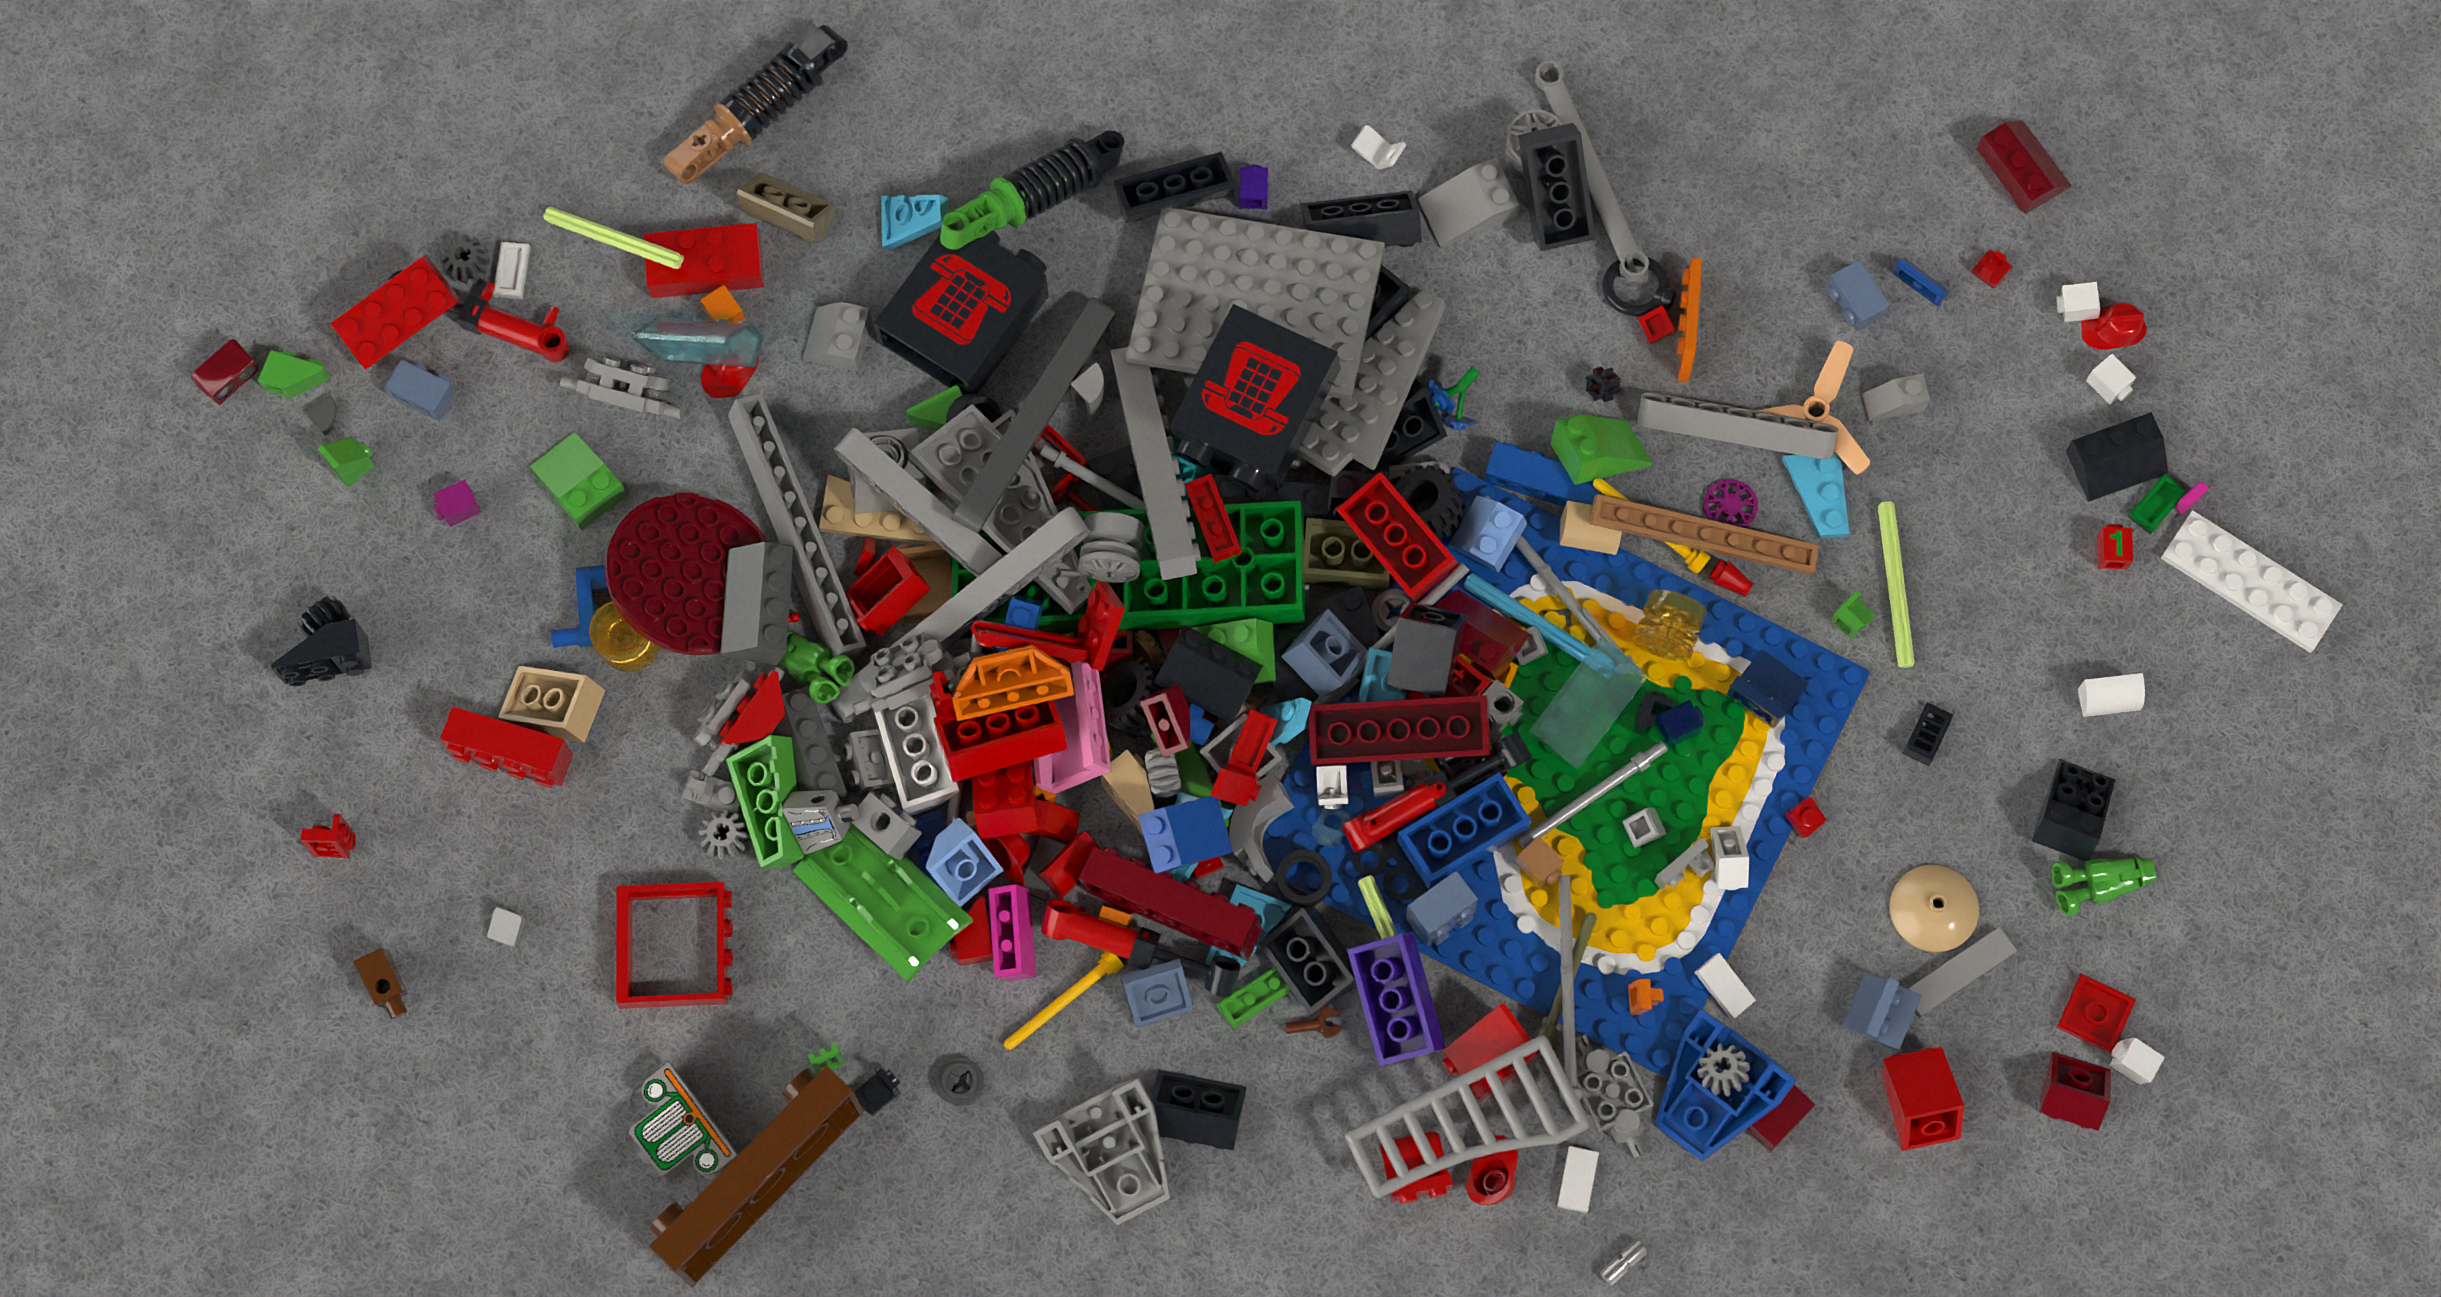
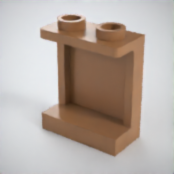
(936, 569)

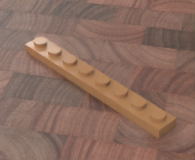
(1704, 534)

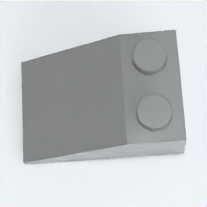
(1470, 203)

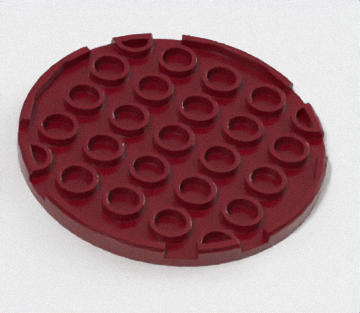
(672, 567)

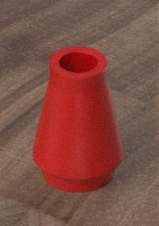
(1730, 578)

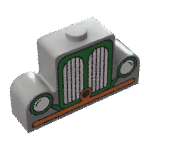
(679, 1129)

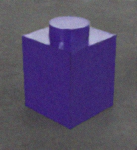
(1253, 187)

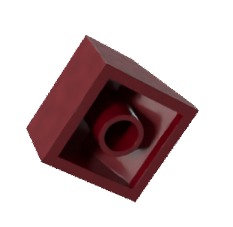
(2075, 1091)

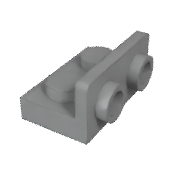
(866, 761)

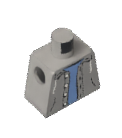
(818, 818)

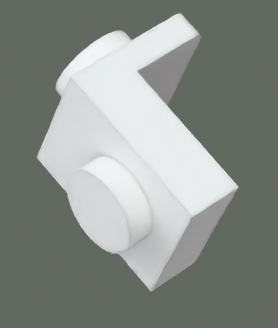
(1331, 785)

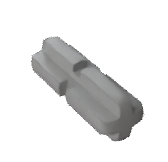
(1628, 1258)

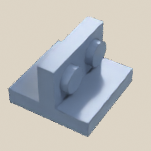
(1157, 992)
(1882, 1010)

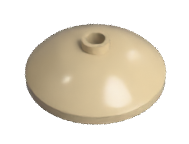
(1923, 923)

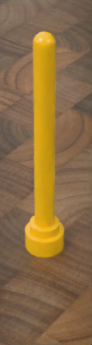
(1695, 559)
(1106, 965)

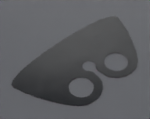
(1387, 849)

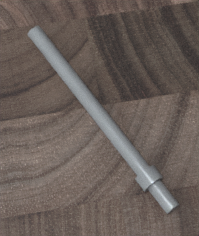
(1638, 763)

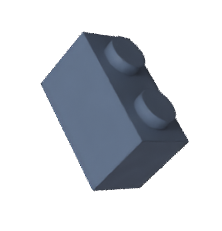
(1857, 295)
(420, 389)

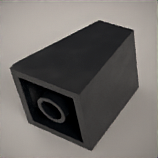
(1426, 650)

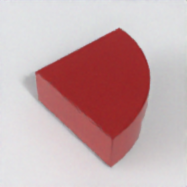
(866, 556)

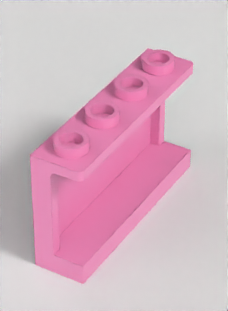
(1084, 734)

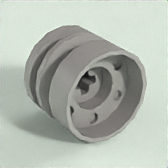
(1525, 123)
(1112, 547)

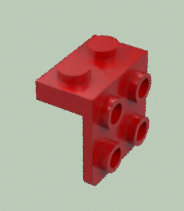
(1434, 1185)

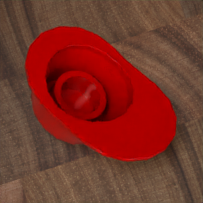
(2115, 328)
(725, 380)
(1011, 854)
(1492, 1176)

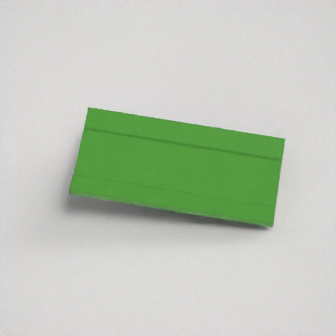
(883, 900)

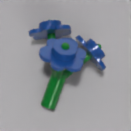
(1442, 399)

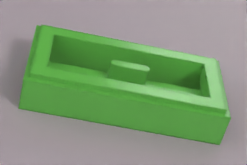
(826, 1057)

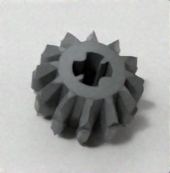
(464, 269)

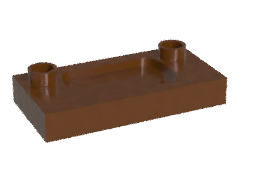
(758, 1177)

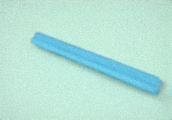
(1526, 616)

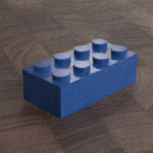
(1464, 830)

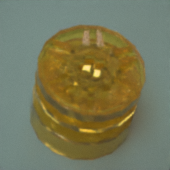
(1669, 625)
(608, 636)

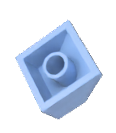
(1488, 532)
(961, 862)

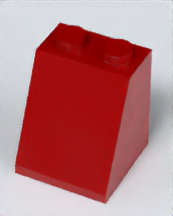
(1483, 1042)
(1923, 1098)

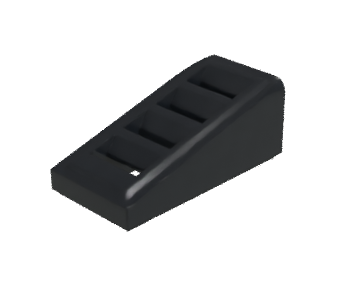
(1921, 754)

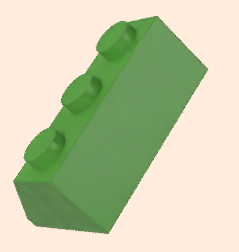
(1250, 638)

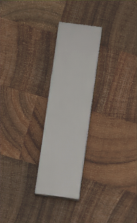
(1962, 970)

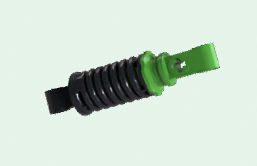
(1033, 188)

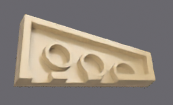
(840, 518)

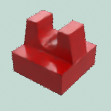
(1992, 268)

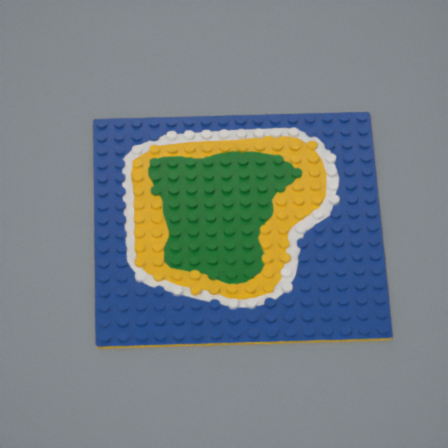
(1722, 777)

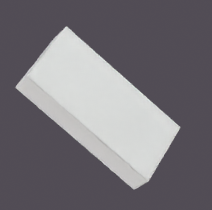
(511, 270)
(1725, 986)
(1578, 1179)

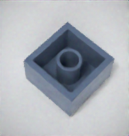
(1442, 909)

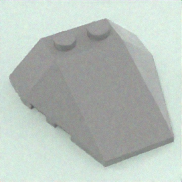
(1111, 1150)

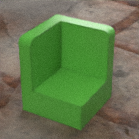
(1853, 615)

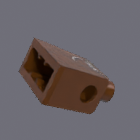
(376, 970)

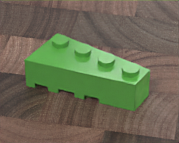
(763, 782)

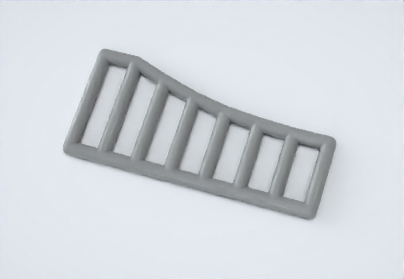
(1491, 1145)

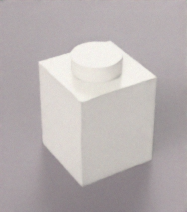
(2079, 302)
(2111, 379)
(2136, 1060)

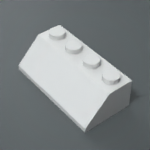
(916, 755)

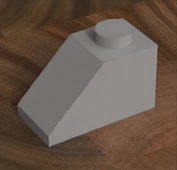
(1897, 398)

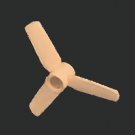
(1824, 393)

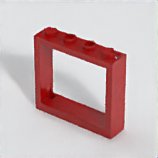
(624, 942)

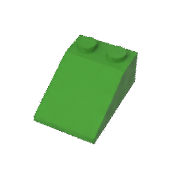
(1597, 447)
(578, 480)

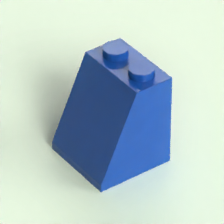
(1185, 834)

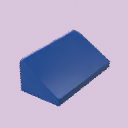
(1920, 281)

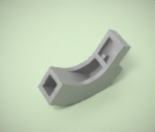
(1251, 822)

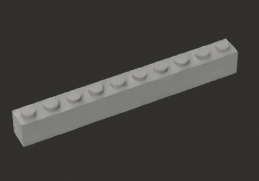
(1156, 468)
(796, 527)

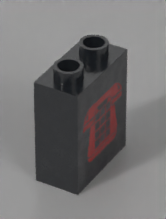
(963, 310)
(1254, 399)

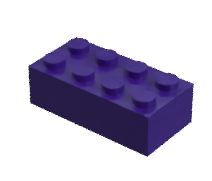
(1396, 998)

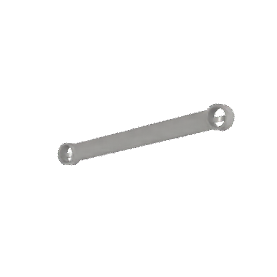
(1597, 181)

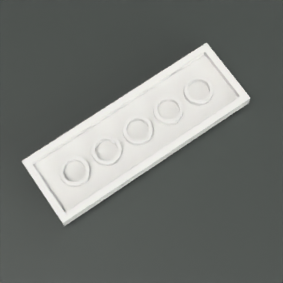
(2251, 581)

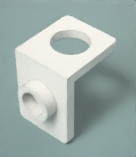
(1376, 148)

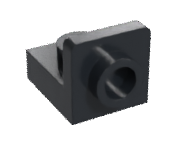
(1645, 715)
(878, 1091)

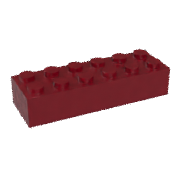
(1400, 730)
(1171, 902)

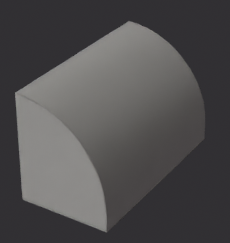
(1088, 393)

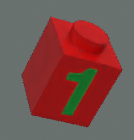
(2115, 547)

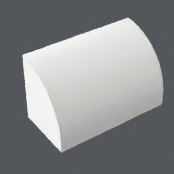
(2112, 694)

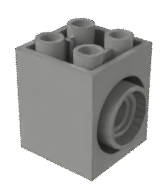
(897, 446)

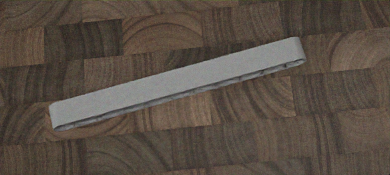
(985, 593)

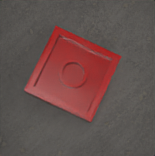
(2096, 1013)

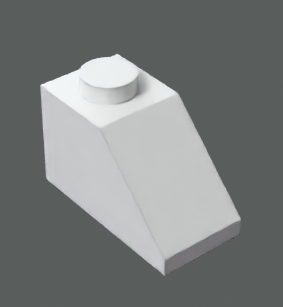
(1730, 858)

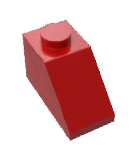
(1236, 785)
(1055, 822)
(974, 941)

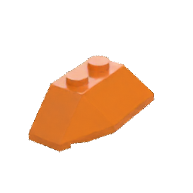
(1010, 682)

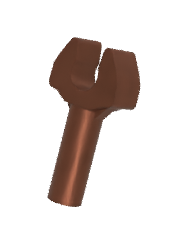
(1316, 1024)

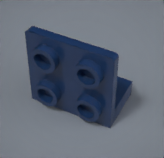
(1767, 688)

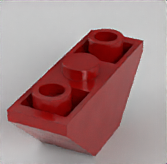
(757, 714)

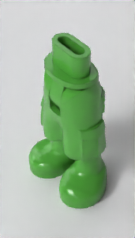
(808, 659)
(2104, 878)

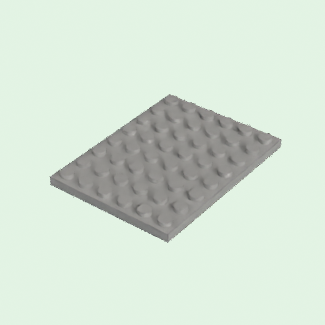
(1285, 274)

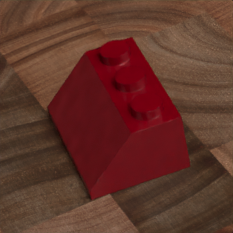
(2022, 165)
(1488, 638)

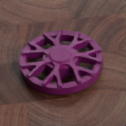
(1731, 503)

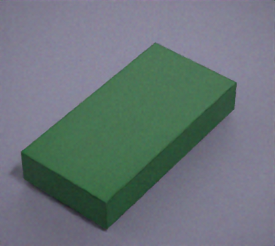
(2157, 503)

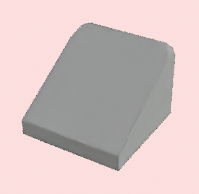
(1644, 827)
(506, 927)

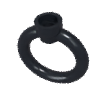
(1663, 296)

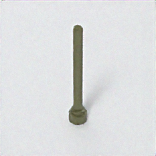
(1549, 1028)

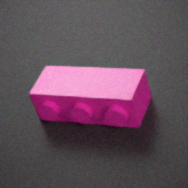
(1012, 933)

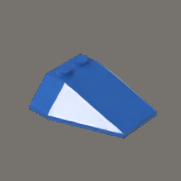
(1707, 1120)

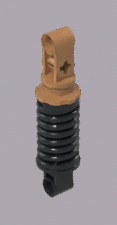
(757, 102)

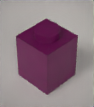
(456, 503)

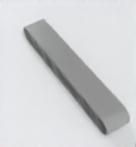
(1737, 425)
(916, 502)

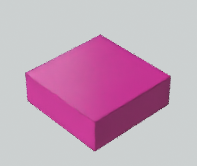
(2192, 497)

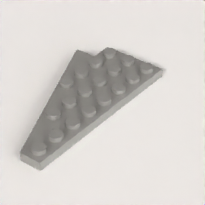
(1384, 377)
(953, 461)

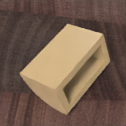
(1578, 533)

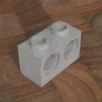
(1499, 720)

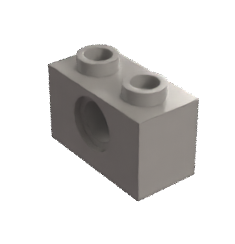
(899, 834)

